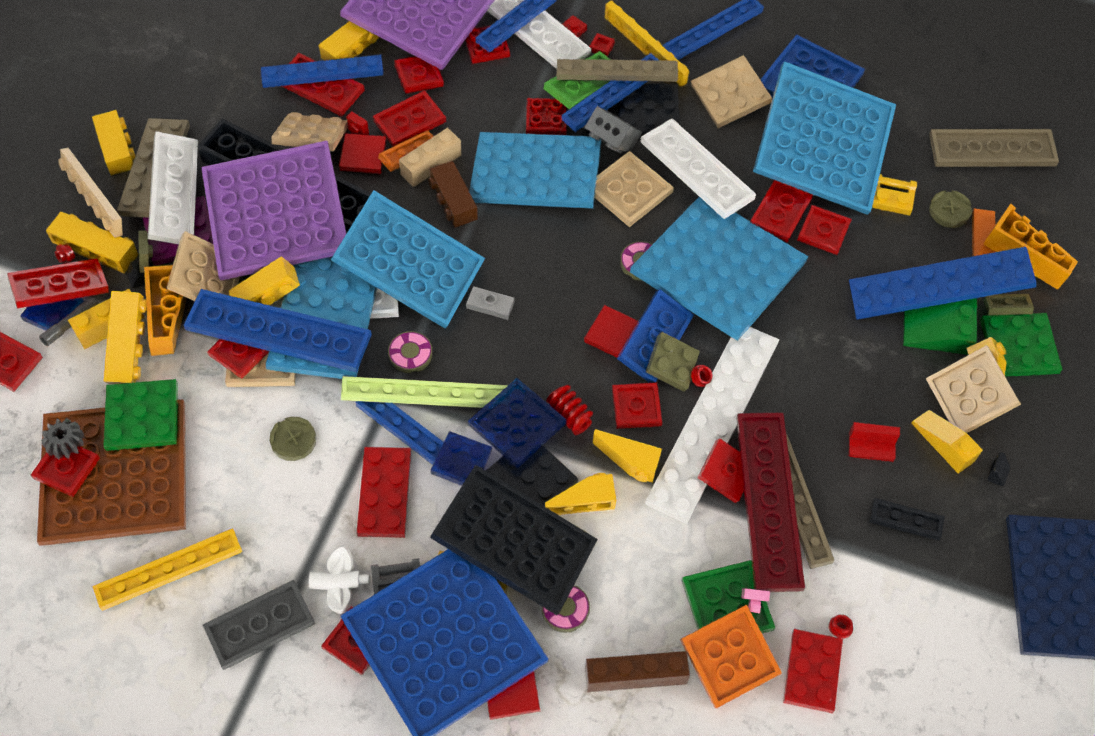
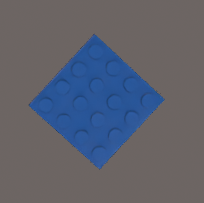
(814, 59)

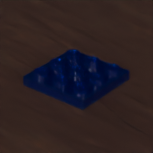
(517, 422)

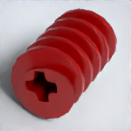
(573, 413)

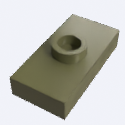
(145, 250)
(1008, 304)

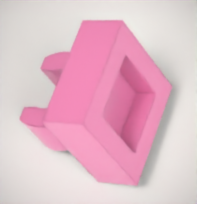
(755, 598)

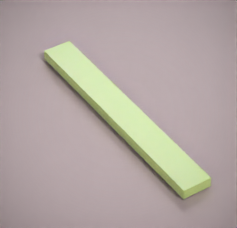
(418, 392)

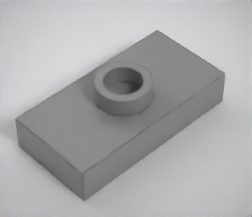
(490, 303)

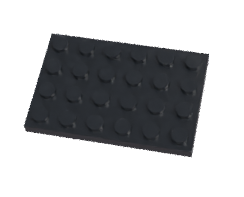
(514, 539)

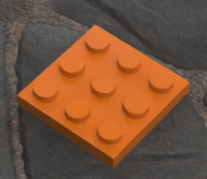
(730, 656)

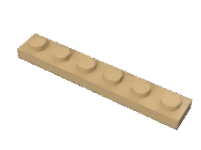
(91, 192)

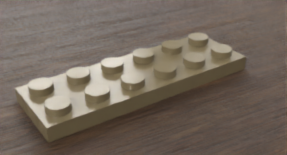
(993, 147)
(137, 191)

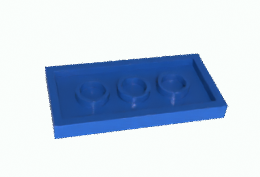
(661, 315)

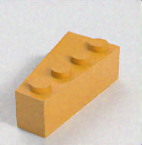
(1048, 260)
(163, 310)

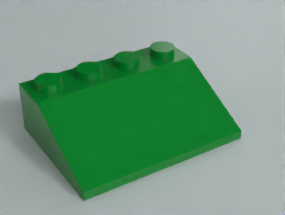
(942, 327)

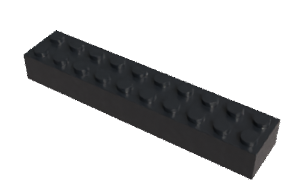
(231, 142)

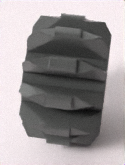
(62, 438)

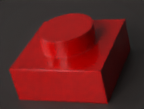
(575, 25)
(602, 43)
(357, 124)

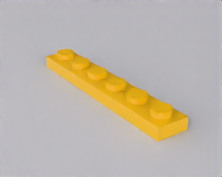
(642, 39)
(167, 569)

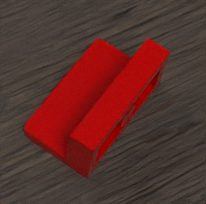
(873, 441)

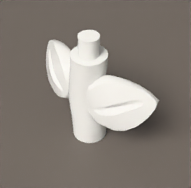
(338, 580)

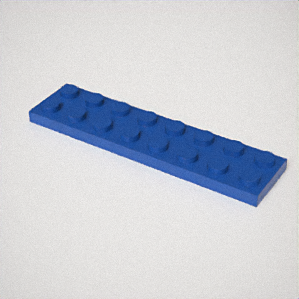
(942, 283)
(278, 330)

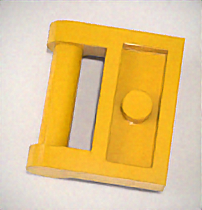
(894, 200)

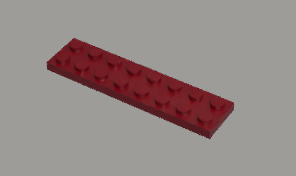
(770, 503)

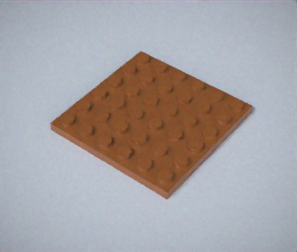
(124, 493)

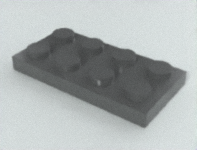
(258, 624)

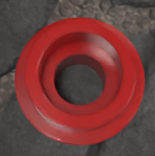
(64, 253)
(706, 375)
(841, 621)

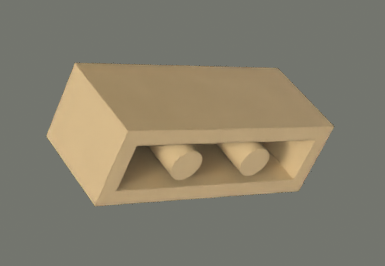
(434, 152)

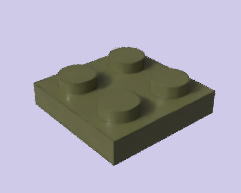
(672, 361)

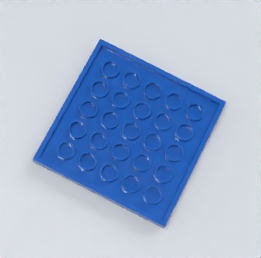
(443, 642)

